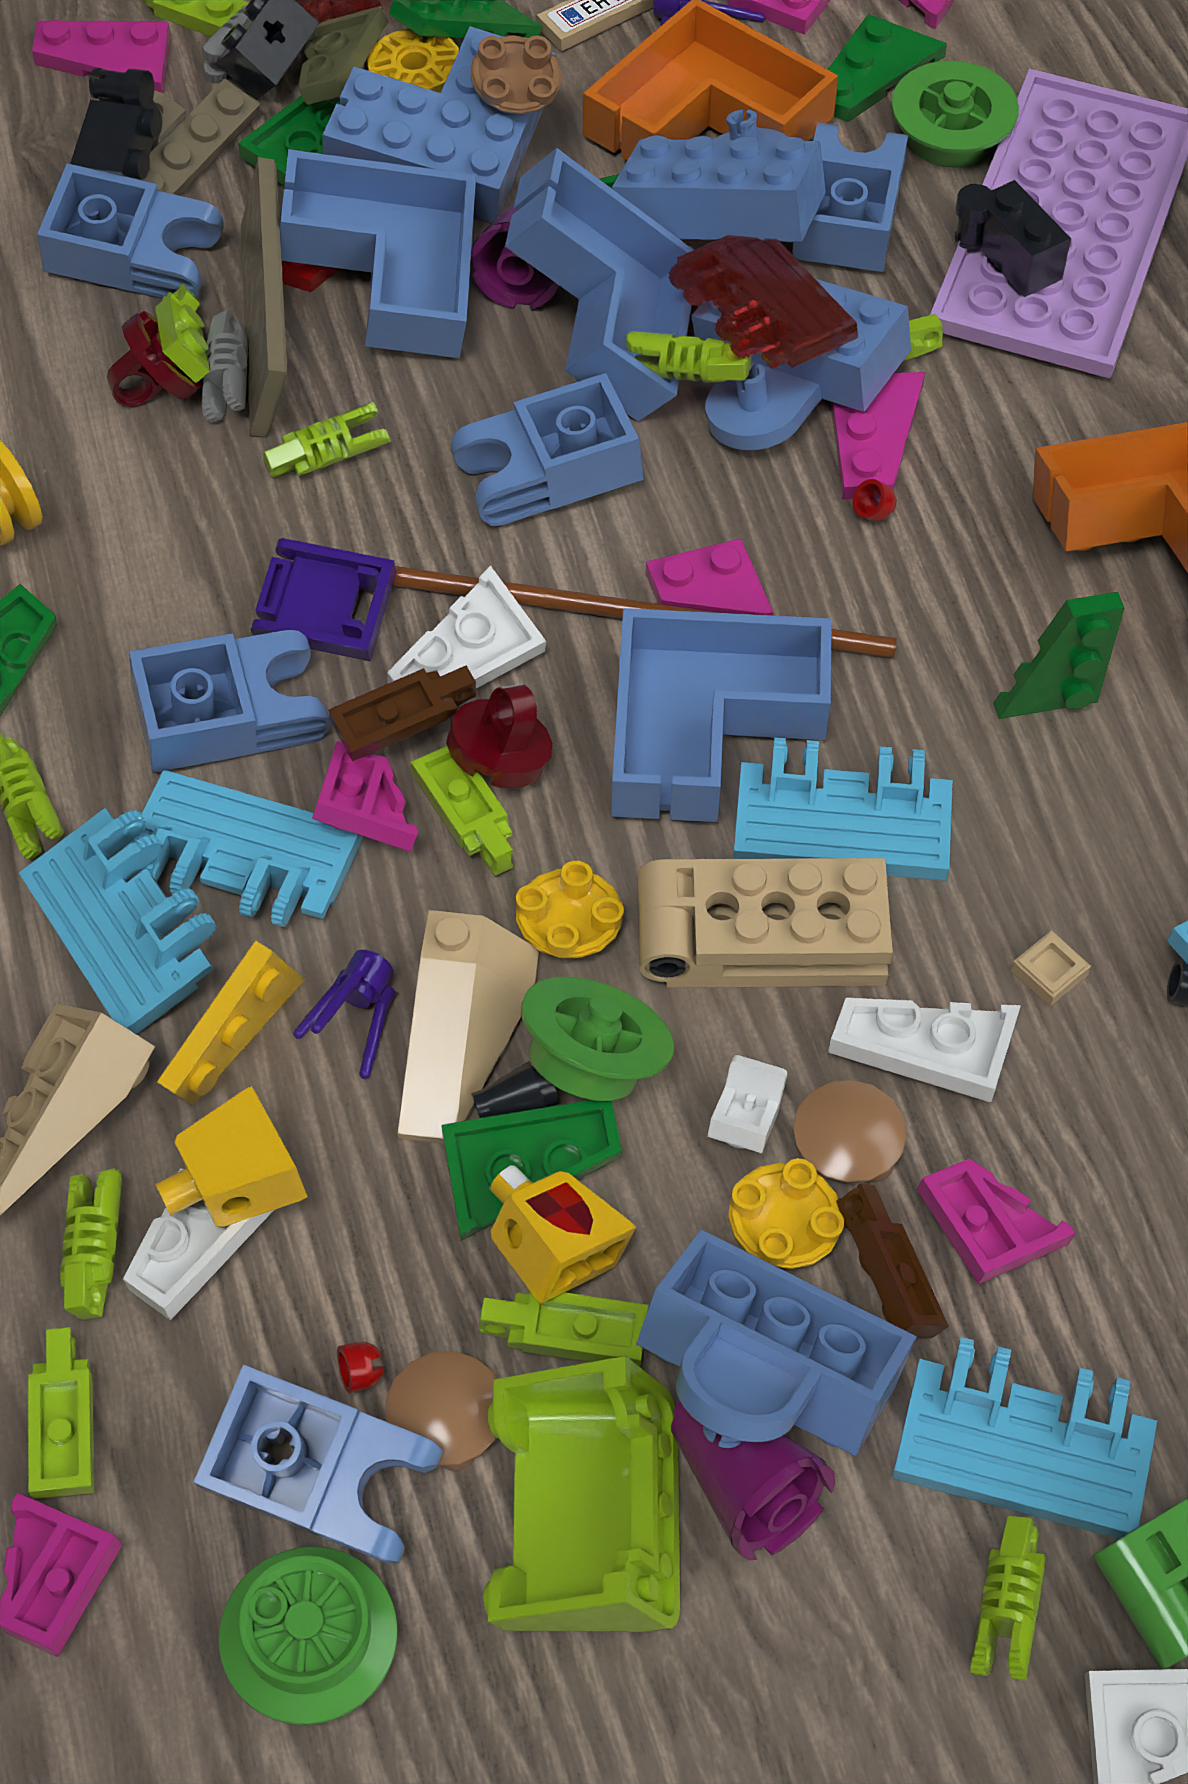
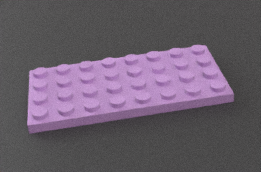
(1108, 178)

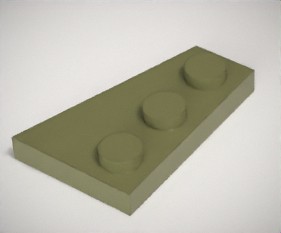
(335, 50)

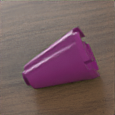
(505, 275)
(757, 1489)

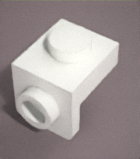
(748, 1104)

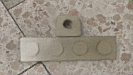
(195, 141)

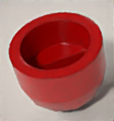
(870, 508)
(356, 1366)

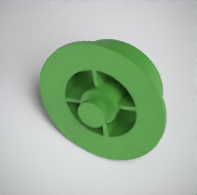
(954, 111)
(593, 1037)
(308, 1635)

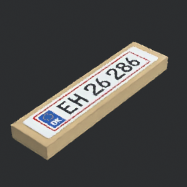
(582, 19)

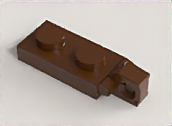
(400, 709)
(891, 1264)

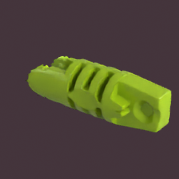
(688, 357)
(324, 443)
(25, 799)
(90, 1242)
(1010, 1599)

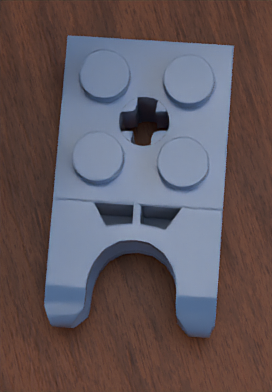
(858, 204)
(124, 233)
(550, 451)
(218, 699)
(329, 1467)

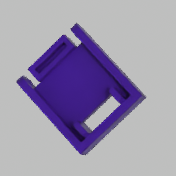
(321, 595)

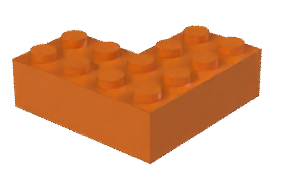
(698, 74)
(1116, 488)

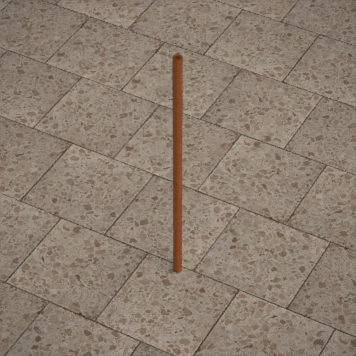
(605, 605)

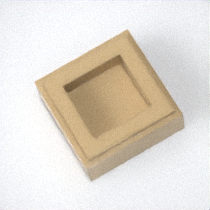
(1050, 968)

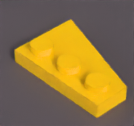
(232, 1020)

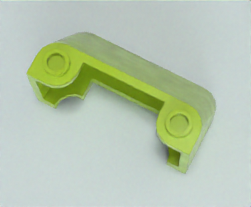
(589, 1501)

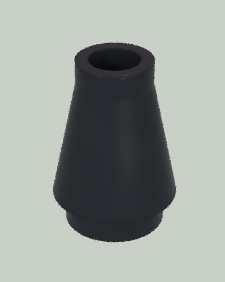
(515, 1092)

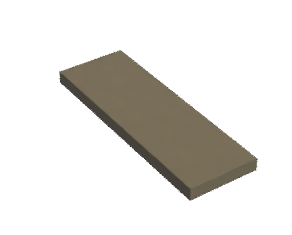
(263, 298)

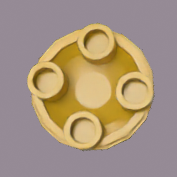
(569, 911)
(785, 1214)

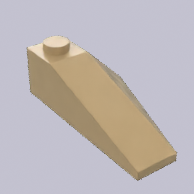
(462, 1017)
(76, 1078)

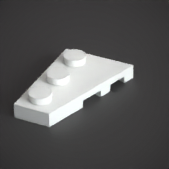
(481, 631)
(936, 1046)
(183, 1255)
(1137, 1725)

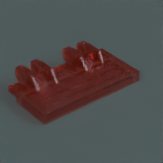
(764, 300)

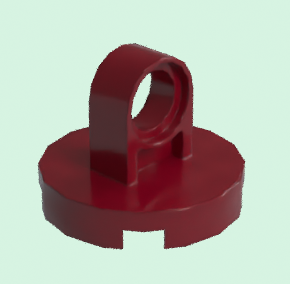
(149, 362)
(501, 738)

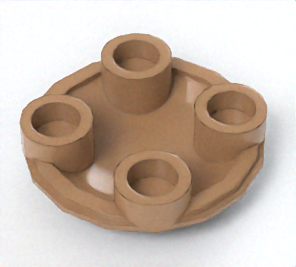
(516, 73)
(850, 1131)
(447, 1402)

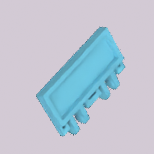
(843, 819)
(247, 846)
(120, 924)
(1021, 1452)

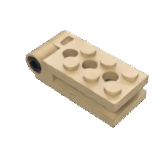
(764, 922)

